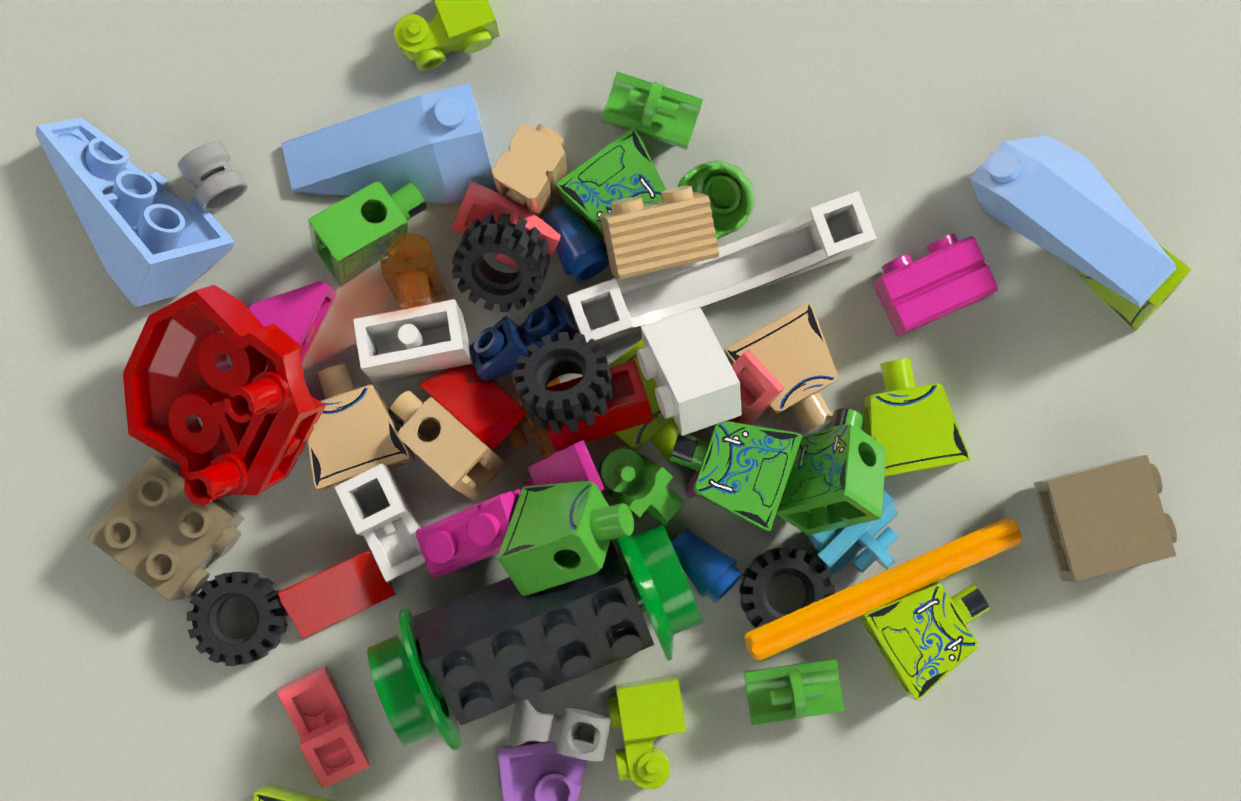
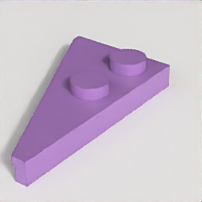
(538, 773)

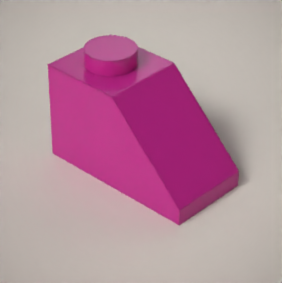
(297, 312)
(565, 466)

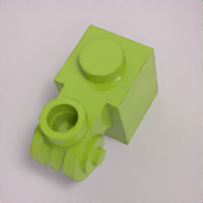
(456, 27)
(644, 713)

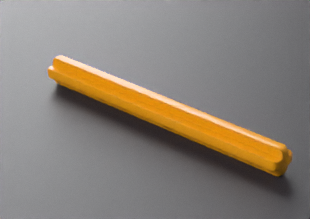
(882, 589)

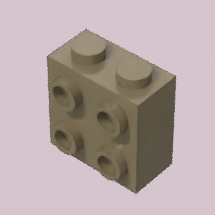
(1106, 518)
(164, 534)

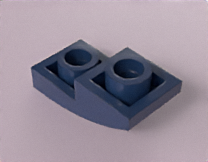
(500, 346)

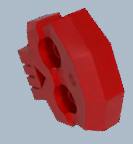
(249, 411)

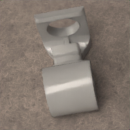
(576, 732)

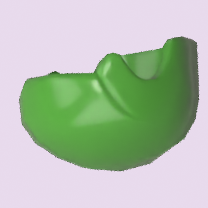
(728, 191)

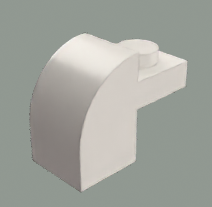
(385, 518)

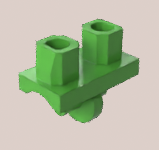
(652, 110)
(639, 484)
(793, 691)

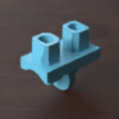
(839, 547)

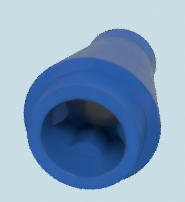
(579, 247)
(706, 566)

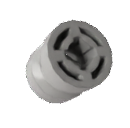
(212, 176)

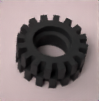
(510, 241)
(559, 359)
(777, 562)
(207, 624)

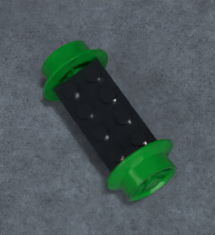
(510, 647)

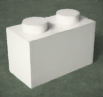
(412, 341)
(690, 371)

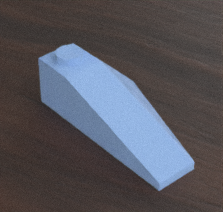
(419, 141)
(1072, 213)
(138, 227)

